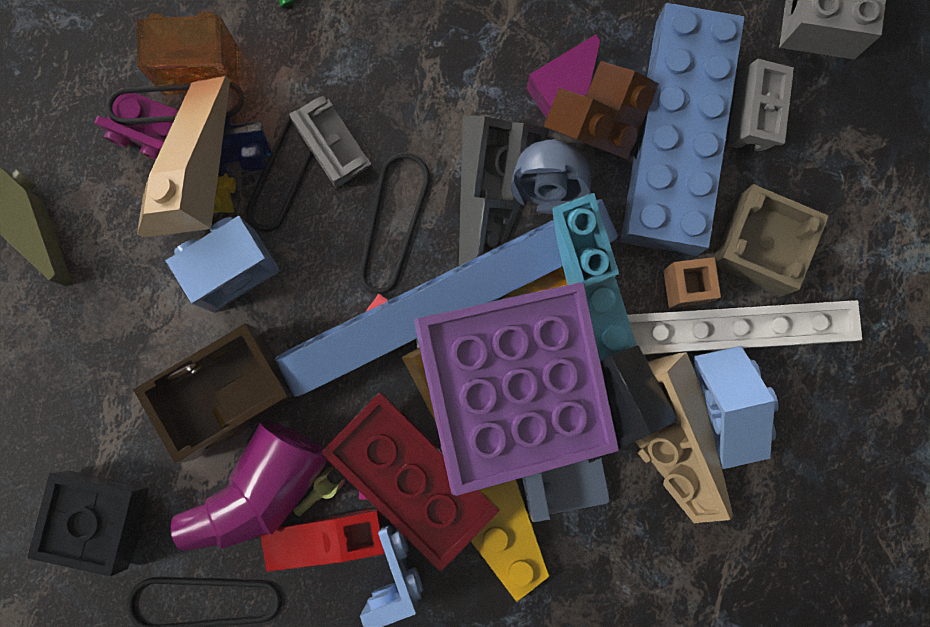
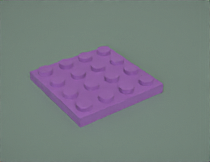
(516, 387)

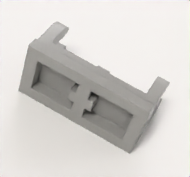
(760, 105)
(330, 141)

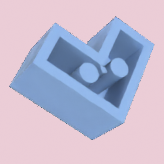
(737, 406)

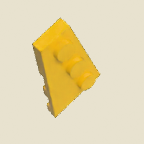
(510, 542)

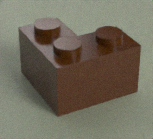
(608, 113)

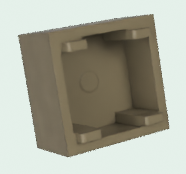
(770, 240)

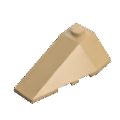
(186, 171)
(687, 448)

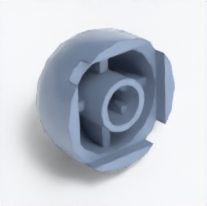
(550, 175)

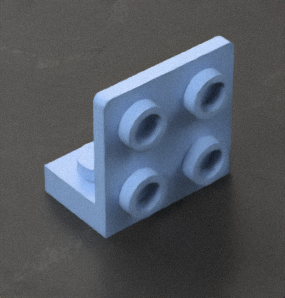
(389, 603)

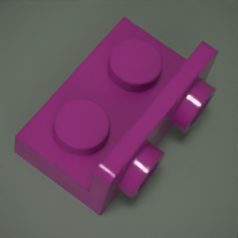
(147, 136)

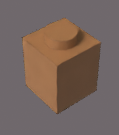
(692, 282)

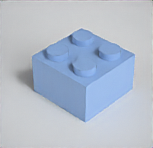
(222, 264)

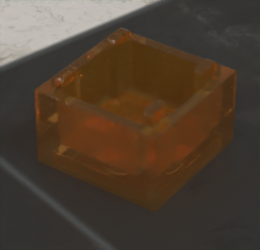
(186, 50)

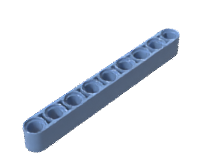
(393, 323)

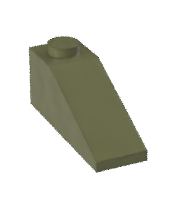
(29, 227)

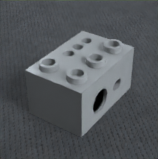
(832, 26)

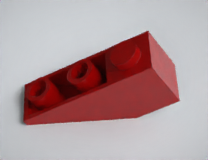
(324, 540)

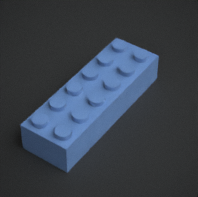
(683, 131)

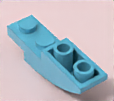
(590, 260)

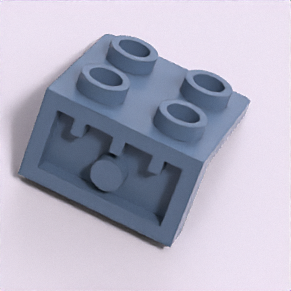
(565, 489)

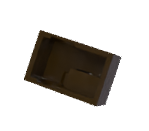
(216, 396)

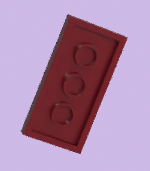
(408, 481)

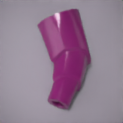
(260, 493)

